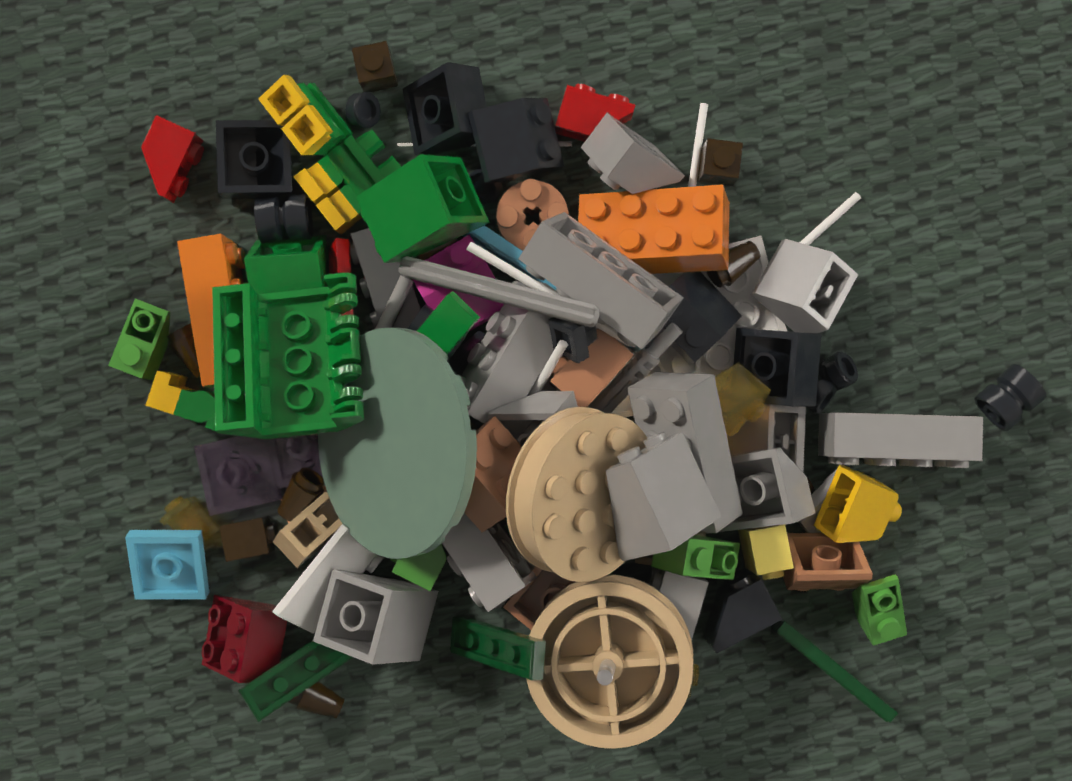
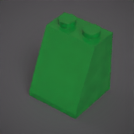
(421, 207)
(287, 265)

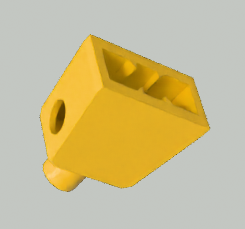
(856, 507)

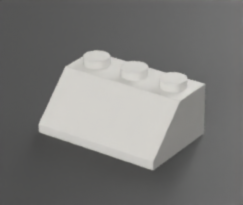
(306, 597)

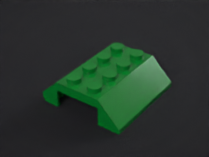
(286, 360)

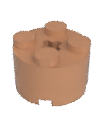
(523, 198)

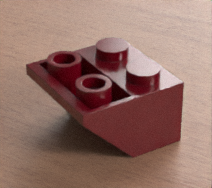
(242, 638)

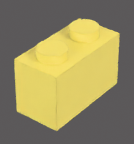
(766, 551)

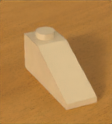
(308, 530)

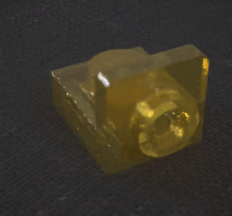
(189, 515)

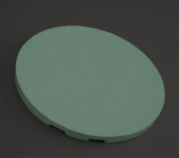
(413, 458)

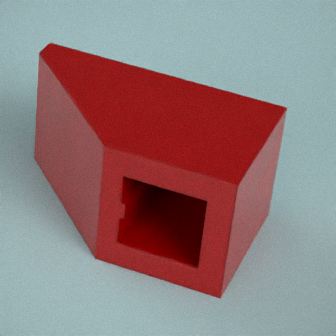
(584, 109)
(169, 156)

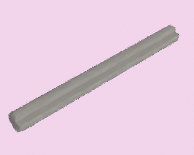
(500, 291)

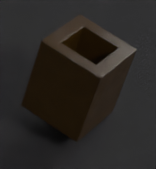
(375, 67)
(720, 162)
(248, 538)

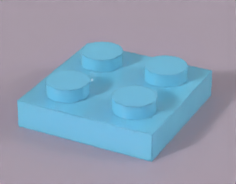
(167, 564)

